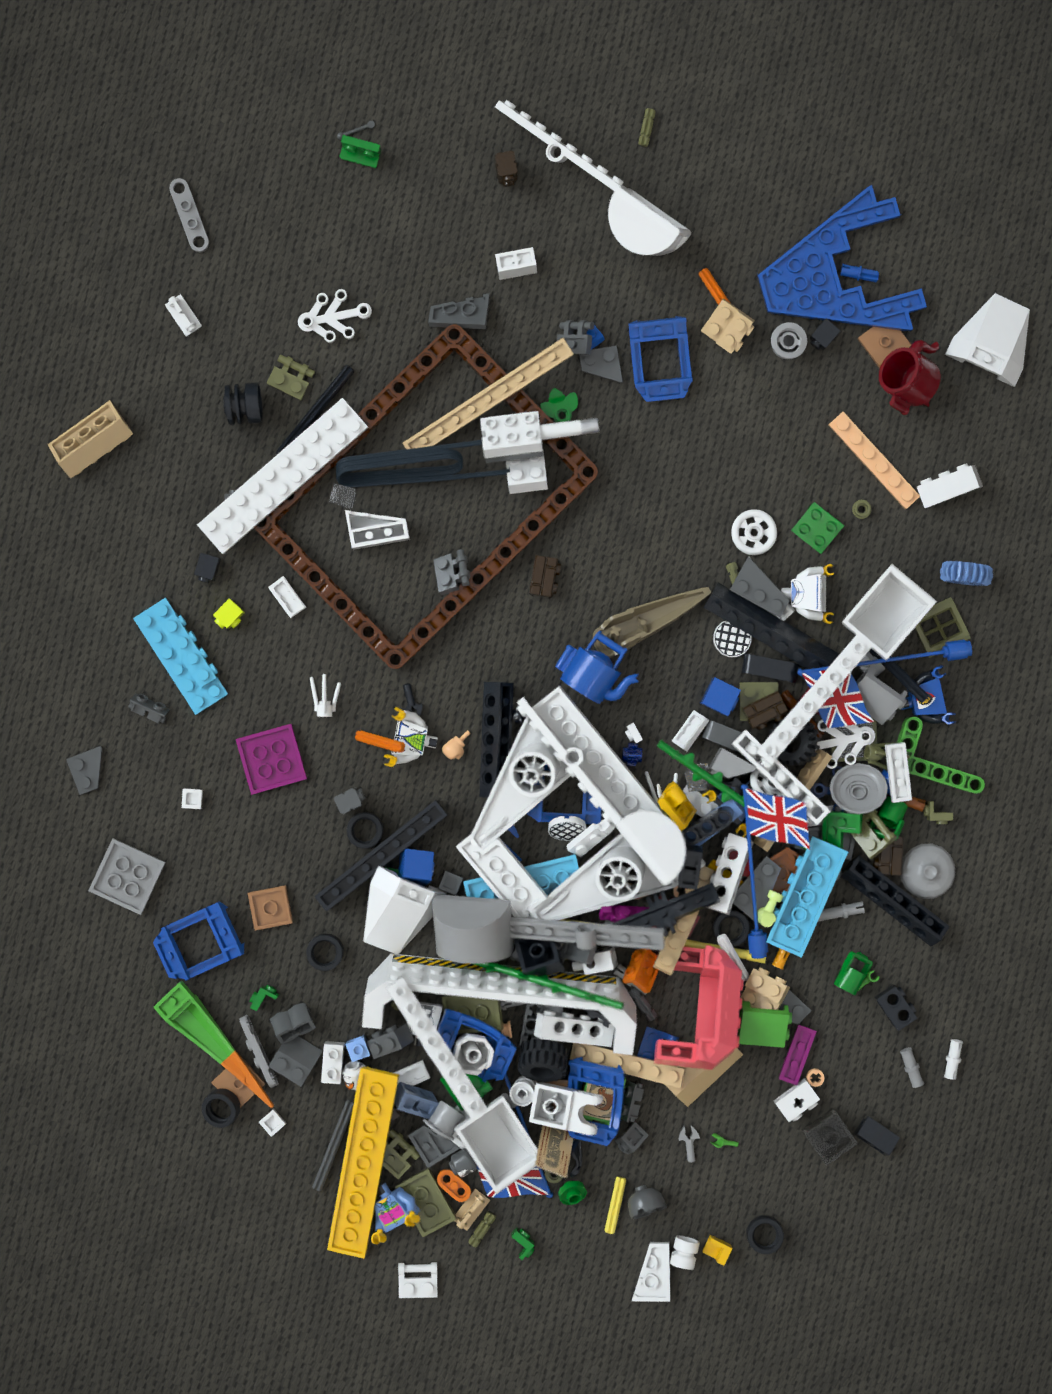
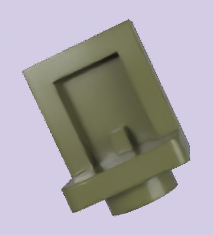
(939, 817)

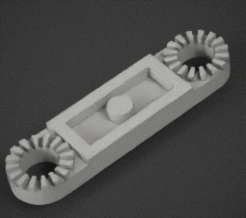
(189, 215)
(261, 1059)

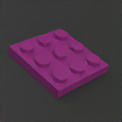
(271, 759)

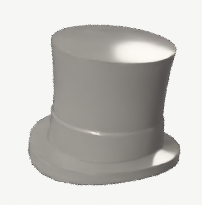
(788, 340)
(444, 1120)

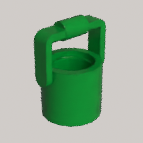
(892, 816)
(848, 977)

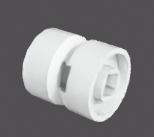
(522, 1091)
(684, 1253)

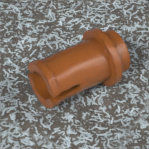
(916, 803)

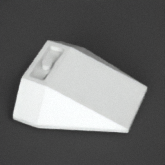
(994, 339)
(396, 910)

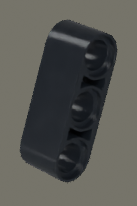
(770, 668)
(713, 818)

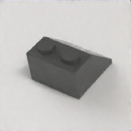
(295, 1060)

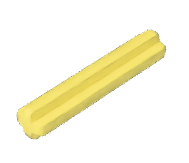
(615, 1205)

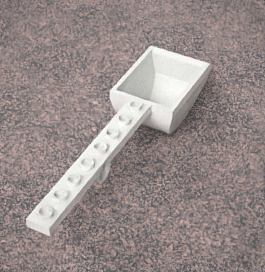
(632, 218)
(880, 624)
(648, 832)
(492, 1130)

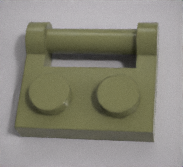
(869, 839)

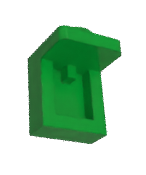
(257, 998)
(522, 1238)

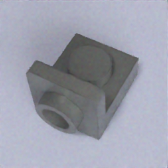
(631, 1138)

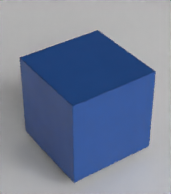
(720, 697)
(416, 866)

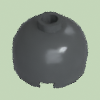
(645, 1202)

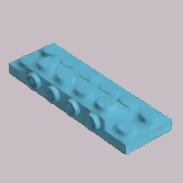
(181, 655)
(546, 874)
(806, 896)

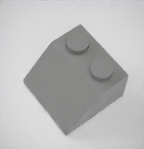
(729, 764)

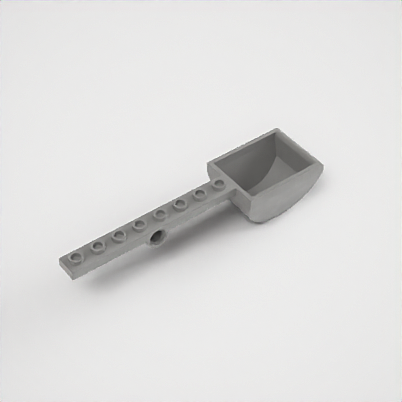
(484, 930)

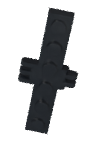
(665, 912)

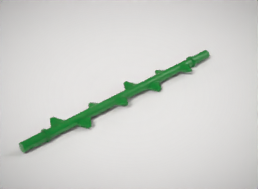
(699, 773)
(555, 986)

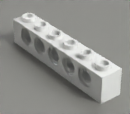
(780, 777)

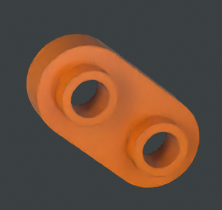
(453, 1185)

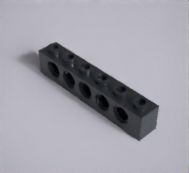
(495, 732)
(894, 901)

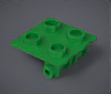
(817, 527)

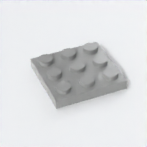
(127, 876)

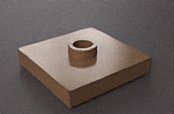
(881, 342)
(270, 907)
(228, 1081)

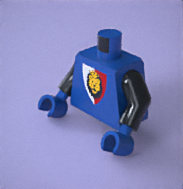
(934, 707)

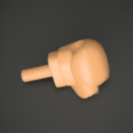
(454, 747)

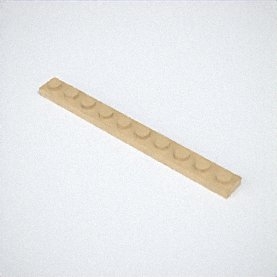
(491, 396)

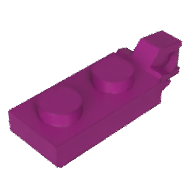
(617, 913)

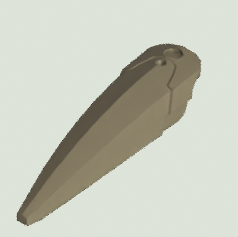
(647, 619)

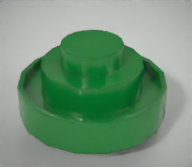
(572, 1192)

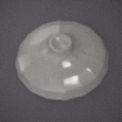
(858, 788)
(927, 871)

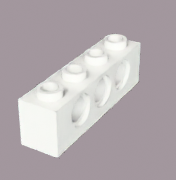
(731, 884)
(545, 1029)

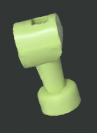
(765, 915)

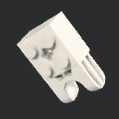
(568, 1109)

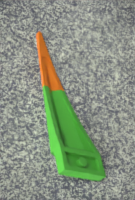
(191, 1018)

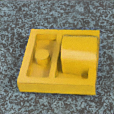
(677, 805)

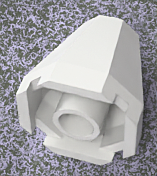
(473, 1053)

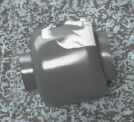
(462, 1163)

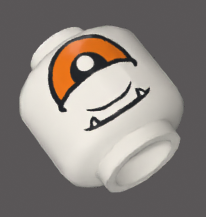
(351, 1074)

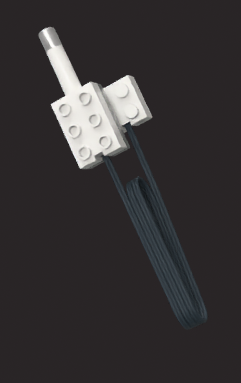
(505, 438)

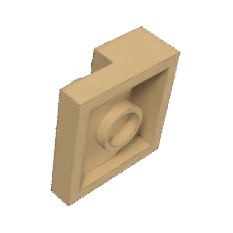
(728, 326)
(764, 990)

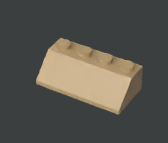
(90, 439)
(698, 1080)

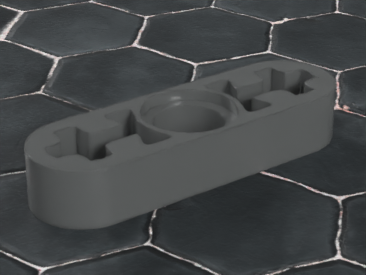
(528, 1017)

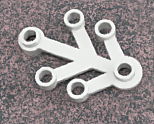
(331, 316)
(842, 740)

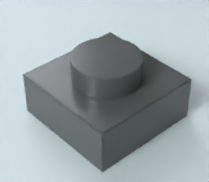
(450, 882)

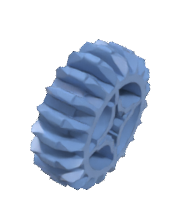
(966, 573)

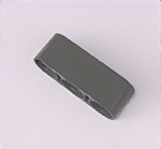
(721, 734)

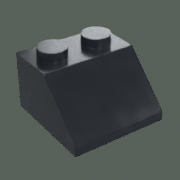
(539, 957)

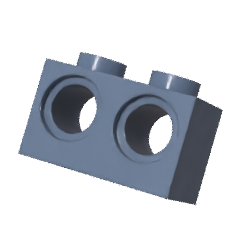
(415, 1100)

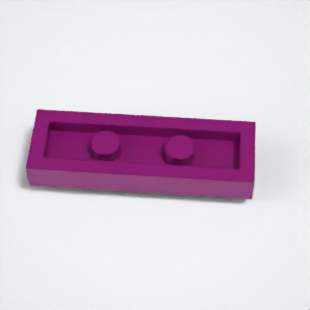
(797, 1054)

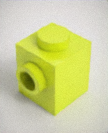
(228, 615)

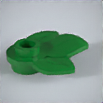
(559, 403)

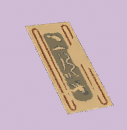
(554, 1150)

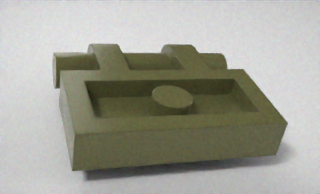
(287, 382)
(393, 1160)

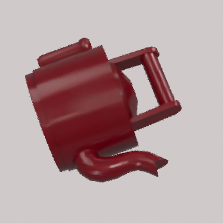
(910, 376)

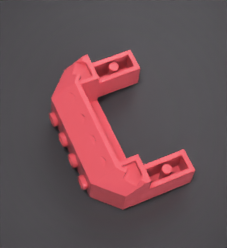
(716, 1011)

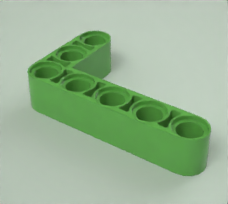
(929, 767)

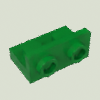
(360, 151)

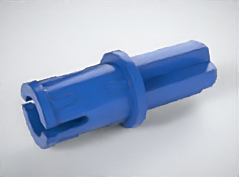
(859, 273)

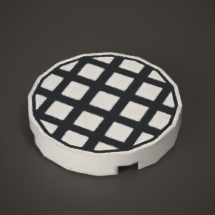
(731, 640)
(566, 828)

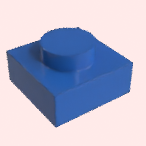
(597, 337)

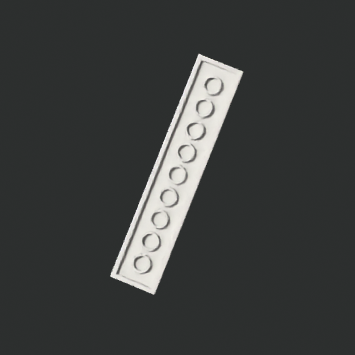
(282, 476)

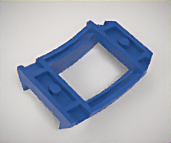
(661, 330)
(590, 813)
(222, 930)
(503, 1050)
(603, 1076)

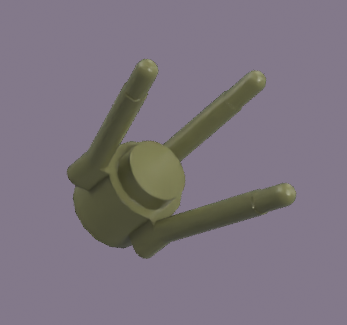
(874, 753)

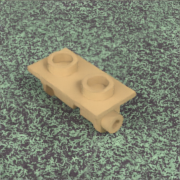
(471, 1209)

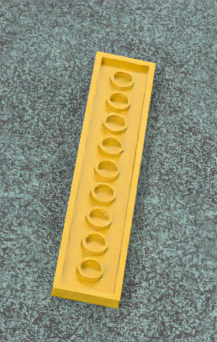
(363, 1162)

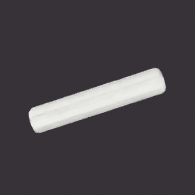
(726, 945)

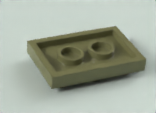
(483, 1009)
(431, 1201)

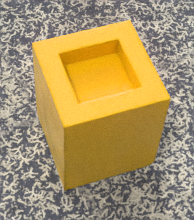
(717, 1249)

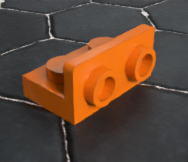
(641, 970)

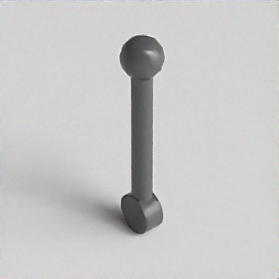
(370, 124)

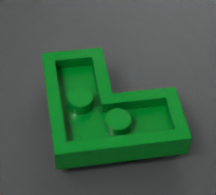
(838, 822)

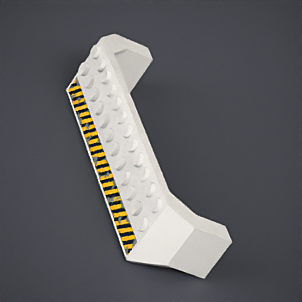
(470, 980)

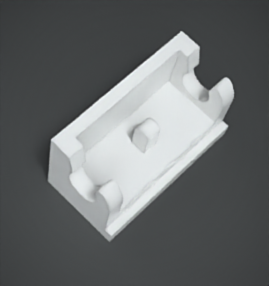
(516, 263)

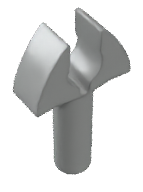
(689, 1142)

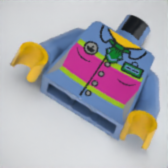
(393, 1210)

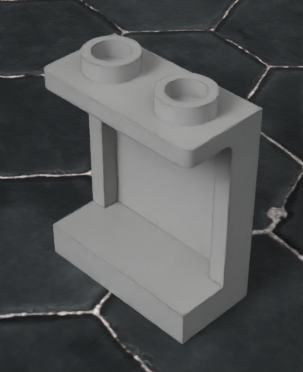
(878, 697)

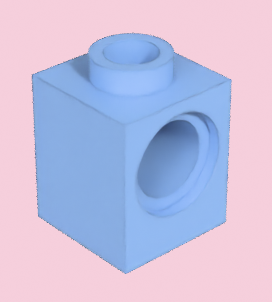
(358, 1048)

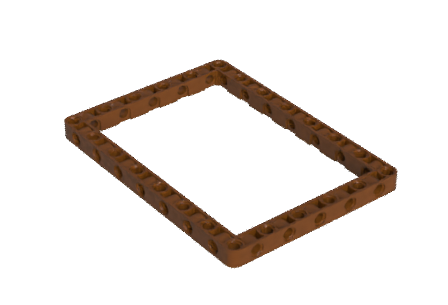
(383, 404)

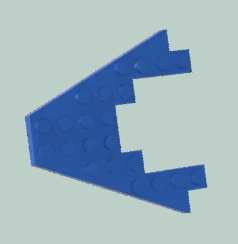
(808, 284)

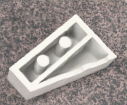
(949, 485)
(375, 530)

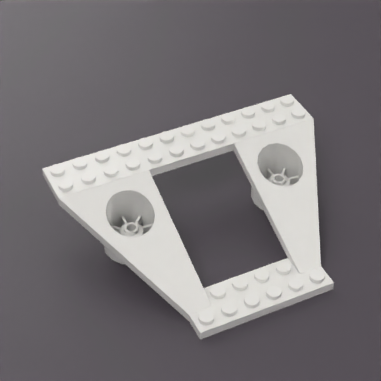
(513, 798)

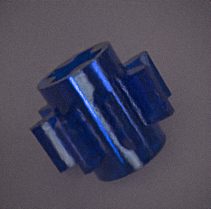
(632, 754)

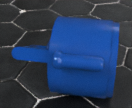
(593, 671)

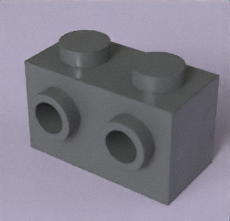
(390, 1040)

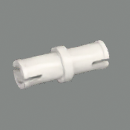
(953, 1059)

